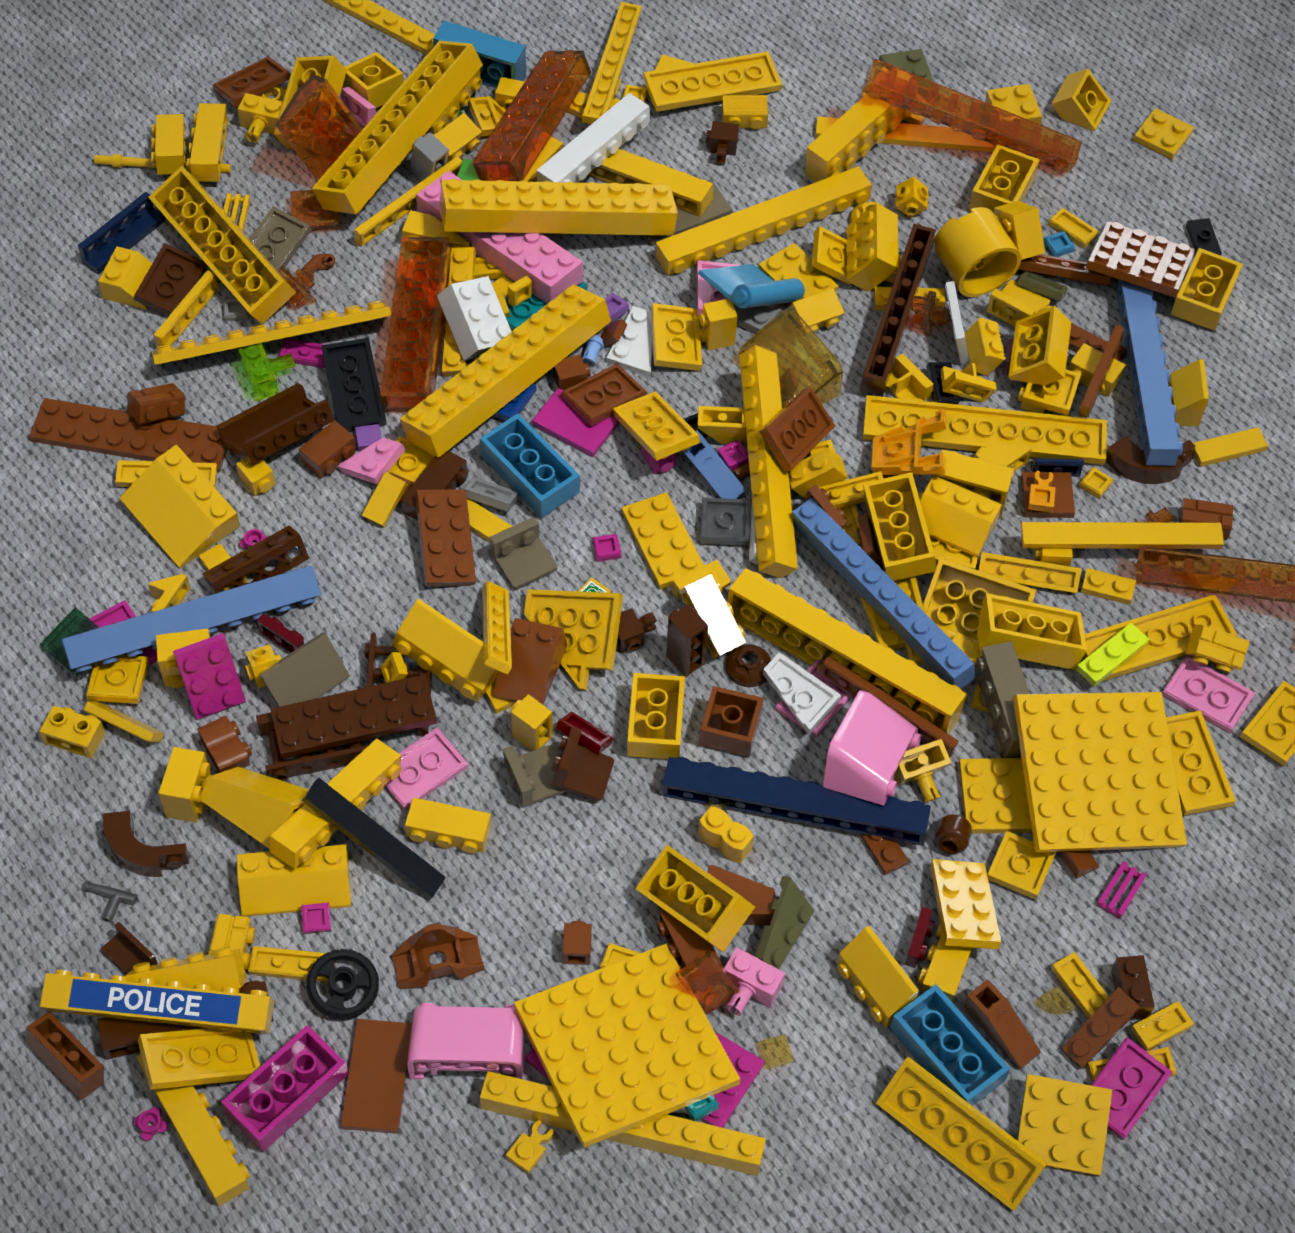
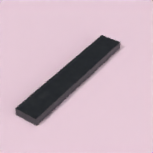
(373, 838)

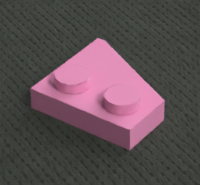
(373, 460)

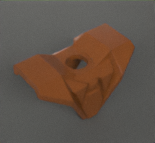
(414, 955)

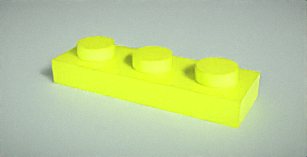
(1112, 654)

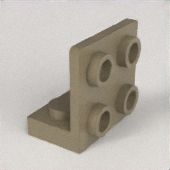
(522, 553)
(532, 773)

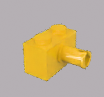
(258, 115)
(920, 764)

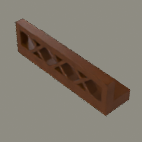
(273, 547)

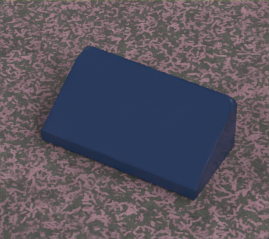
(1072, 466)

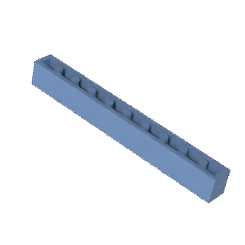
(1149, 375)
(883, 595)
(202, 613)

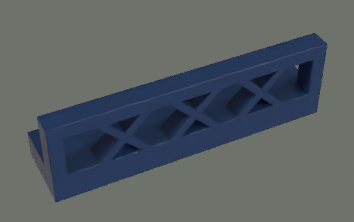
(122, 235)

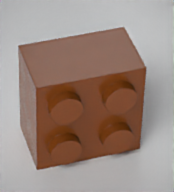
(731, 721)

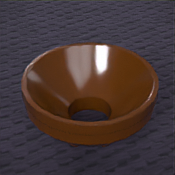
(747, 674)

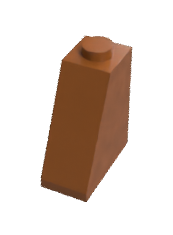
(754, 892)

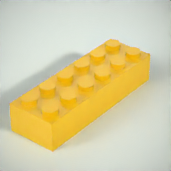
(851, 137)

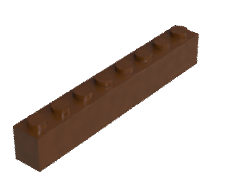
(897, 310)

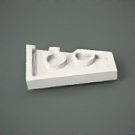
(635, 345)
(800, 691)

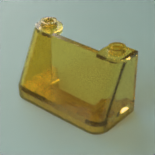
(800, 357)

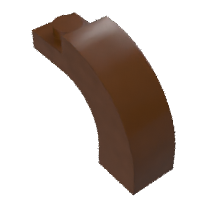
(1130, 463)
(135, 855)

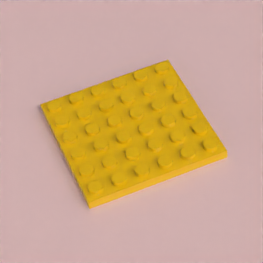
(1099, 771)
(625, 1045)

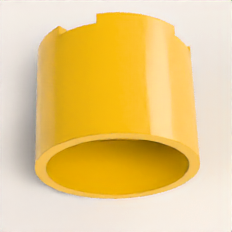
(977, 252)

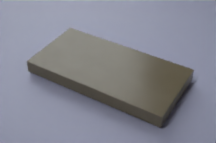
(685, 220)

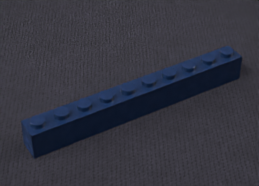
(795, 800)

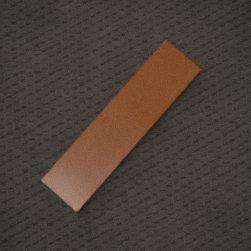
(1101, 371)

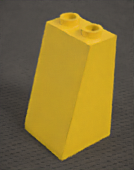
(252, 800)

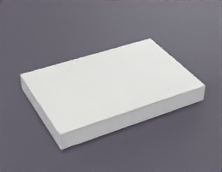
(957, 323)

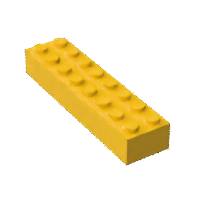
(222, 245)

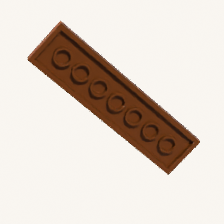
(120, 435)

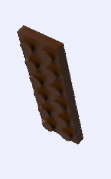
(353, 716)

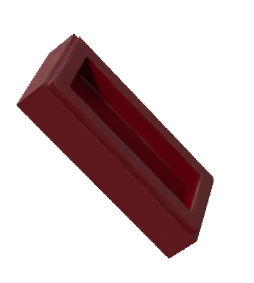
(590, 737)

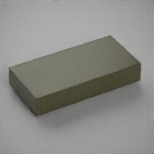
(1042, 286)

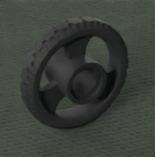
(325, 967)

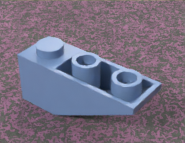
(714, 470)

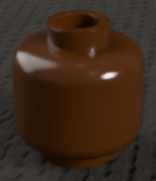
(953, 834)

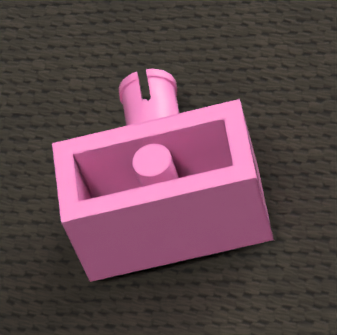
(753, 979)

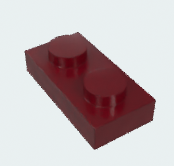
(275, 631)
(923, 928)

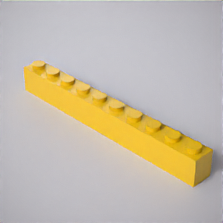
(763, 221)
(768, 480)
(664, 1135)

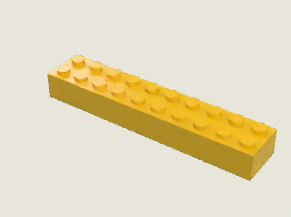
(396, 126)
(557, 207)
(505, 370)
(814, 634)

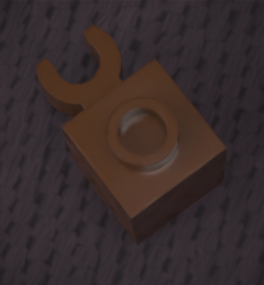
(722, 140)
(632, 630)

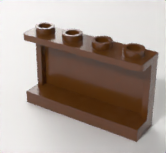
(273, 424)

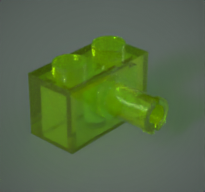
(261, 370)

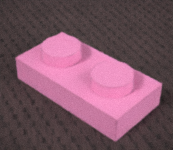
(358, 106)

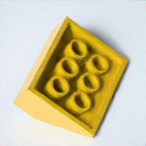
(179, 507)
(958, 596)

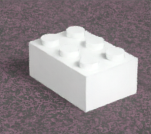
(474, 316)

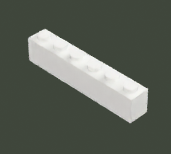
(596, 142)

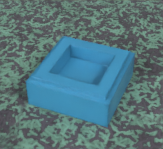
(1058, 244)

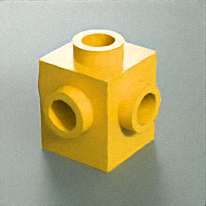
(911, 197)
(260, 660)

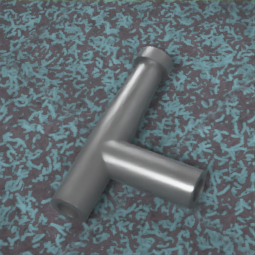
(115, 895)

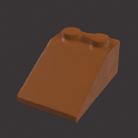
(535, 661)

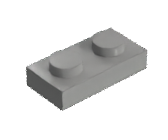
(491, 494)

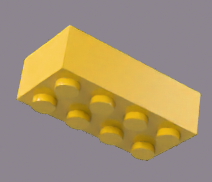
(304, 67)
(899, 527)
(695, 898)

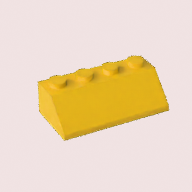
(1036, 630)
(445, 650)
(276, 888)

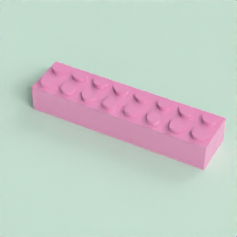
(516, 254)

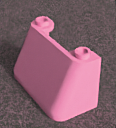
(868, 750)
(465, 1040)

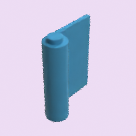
(751, 287)

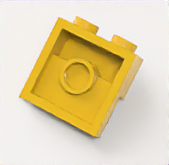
(1052, 397)

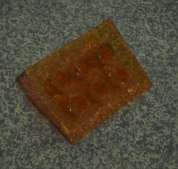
(318, 125)

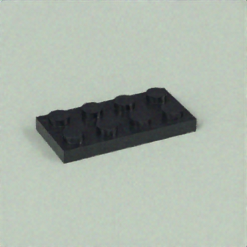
(353, 384)

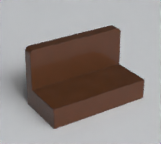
(127, 950)

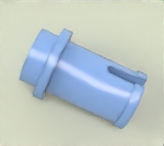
(592, 350)

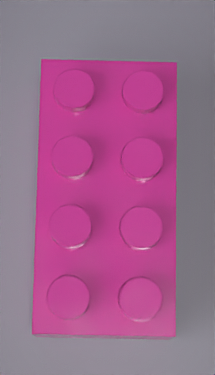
(285, 1088)

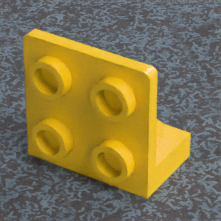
(1015, 303)

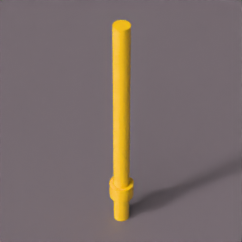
(118, 161)

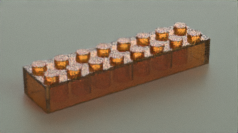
(532, 116)
(415, 323)

